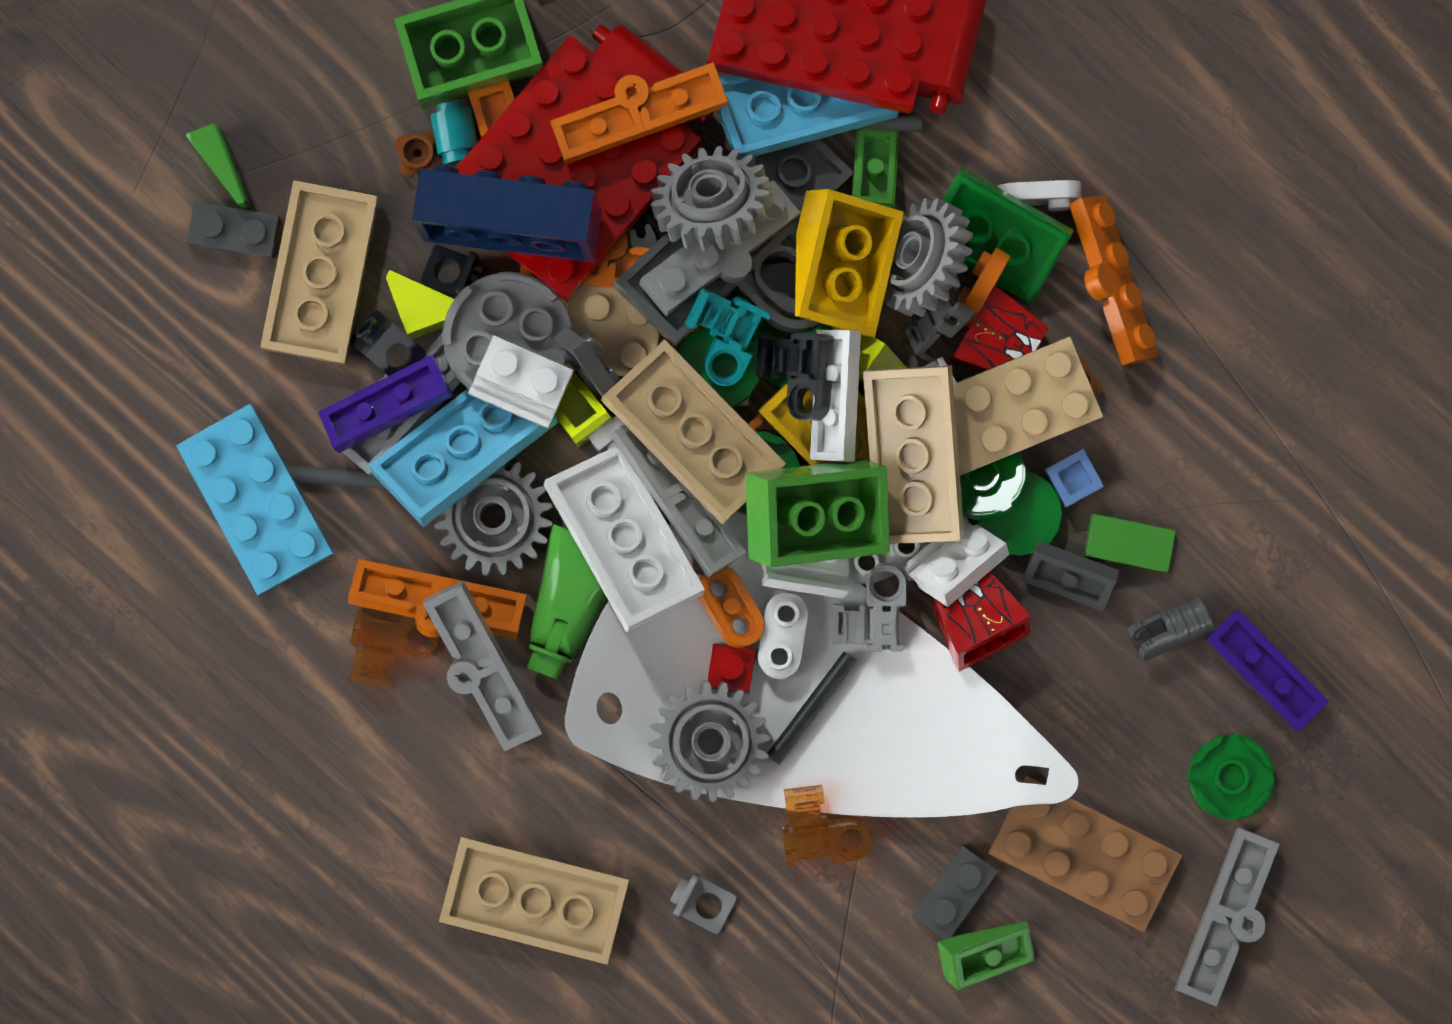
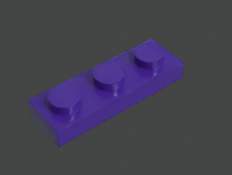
(385, 403)
(1267, 670)

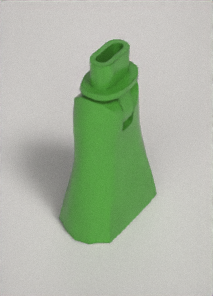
(565, 605)

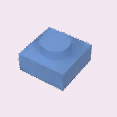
(1074, 478)

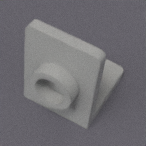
(686, 897)

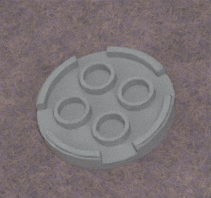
(503, 306)

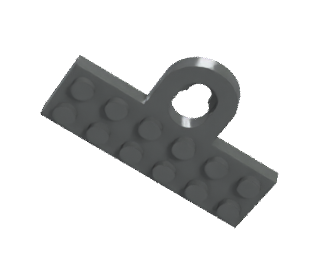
(795, 172)

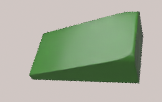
(215, 151)
(875, 166)
(1129, 543)
(985, 954)

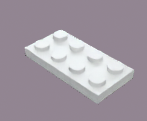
(624, 538)

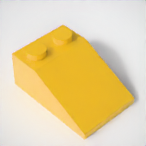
(844, 259)

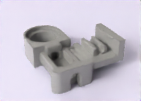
(873, 623)

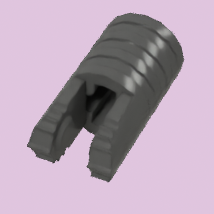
(1179, 626)

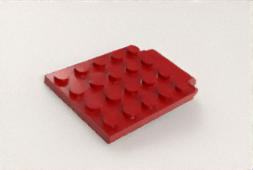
(853, 48)
(622, 176)

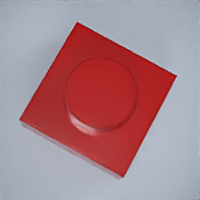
(731, 667)

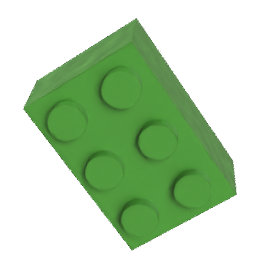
(467, 47)
(817, 513)

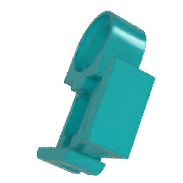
(730, 324)

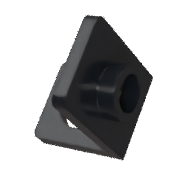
(469, 270)
(378, 335)

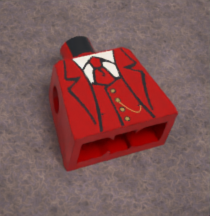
(999, 334)
(981, 622)

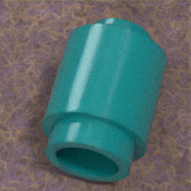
(453, 131)

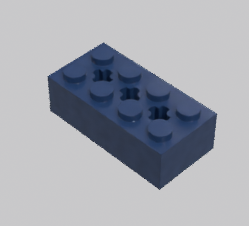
(507, 214)

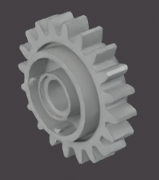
(711, 198)
(927, 257)
(507, 541)
(736, 746)

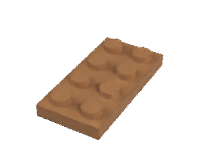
(1087, 857)

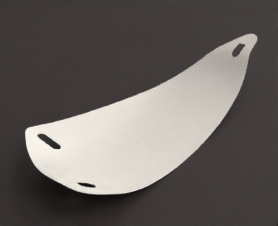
(889, 742)

